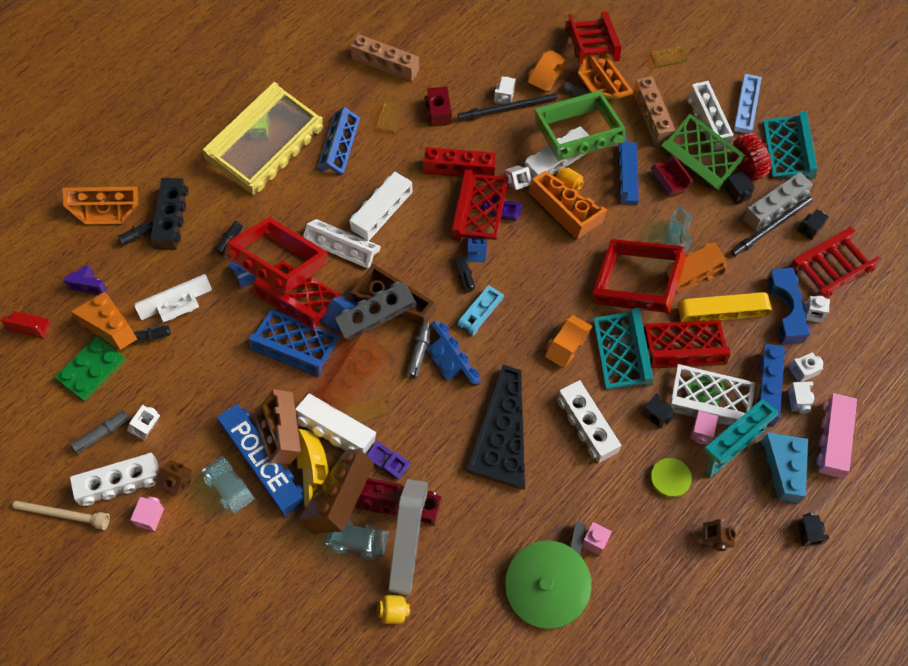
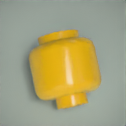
(392, 609)

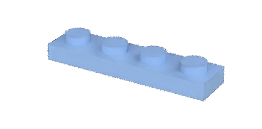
(747, 104)

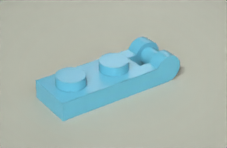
(481, 309)

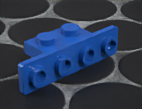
(449, 356)

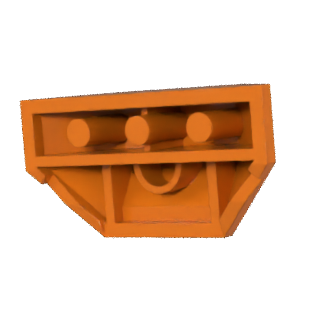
(601, 74)
(101, 204)

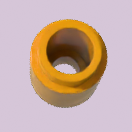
(570, 178)

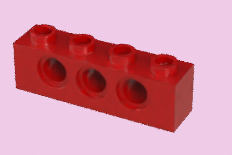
(455, 162)

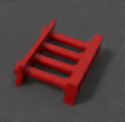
(605, 30)
(831, 247)

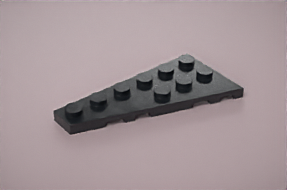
(500, 443)

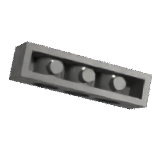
(386, 312)

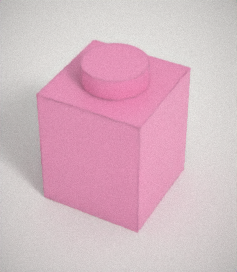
(703, 427)
(147, 513)
(596, 539)

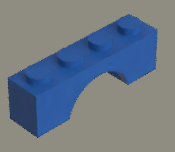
(784, 285)
(771, 369)

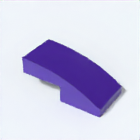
(510, 209)
(388, 461)

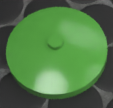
(548, 584)

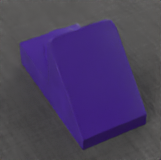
(83, 281)

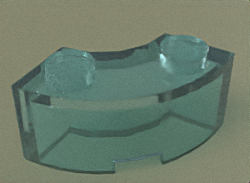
(678, 227)
(227, 483)
(366, 541)

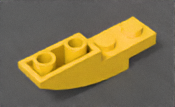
(312, 462)

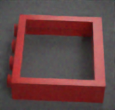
(310, 252)
(639, 300)

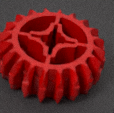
(757, 160)

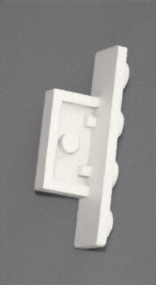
(174, 300)

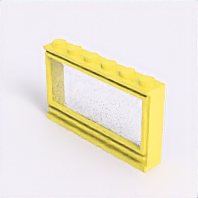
(263, 138)

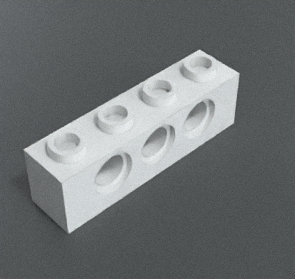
(578, 394)
(83, 483)

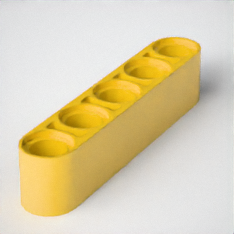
(725, 307)

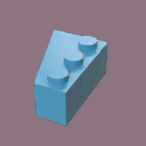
(788, 465)

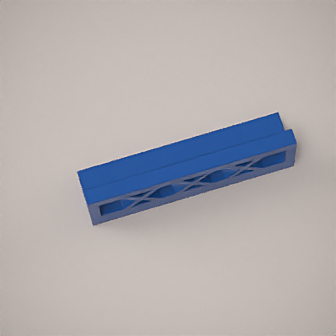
(335, 134)
(628, 173)

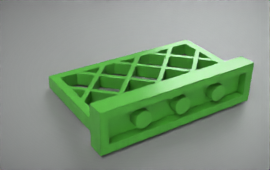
(695, 165)

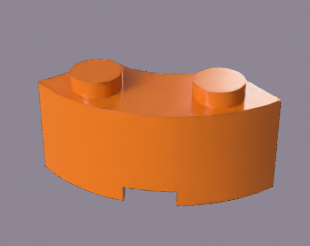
(547, 70)
(570, 337)

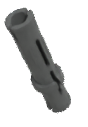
(421, 343)
(109, 426)

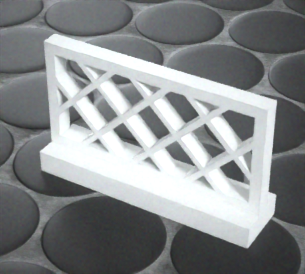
(691, 407)

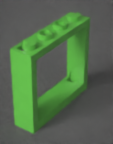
(574, 107)

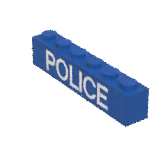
(271, 475)

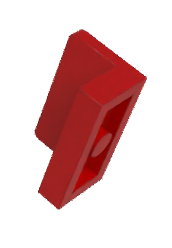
(27, 324)

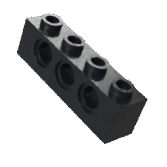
(163, 220)

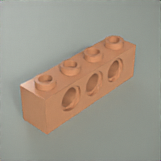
(385, 57)
(653, 110)

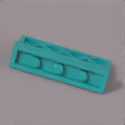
(804, 140)
(638, 342)
(738, 436)

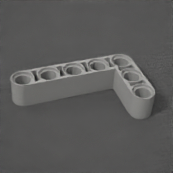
(407, 536)

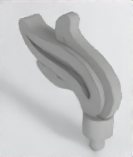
(626, 339)

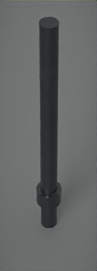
(476, 113)
(748, 243)

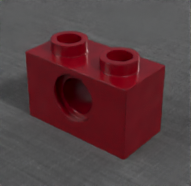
(439, 106)

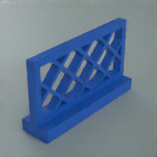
(283, 353)

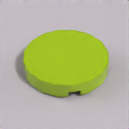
(670, 478)

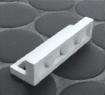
(341, 243)

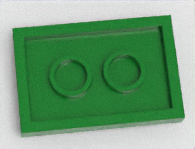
(90, 368)

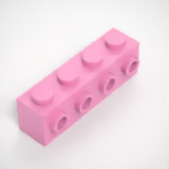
(837, 435)

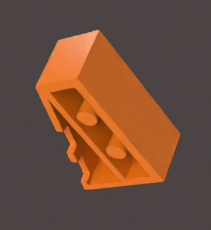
(700, 265)
(105, 320)

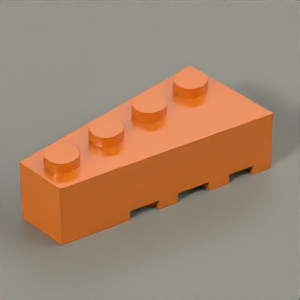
(566, 205)

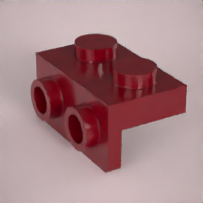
(672, 176)

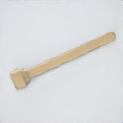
(98, 520)

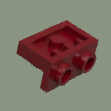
(379, 496)

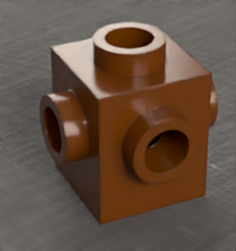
(174, 477)
(719, 535)

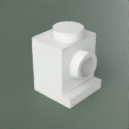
(504, 90)
(518, 177)
(817, 304)
(806, 367)
(801, 397)
(140, 429)

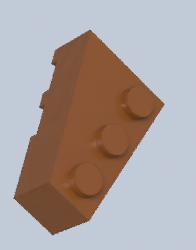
(278, 427)

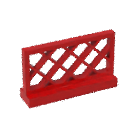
(464, 206)
(287, 302)
(688, 355)

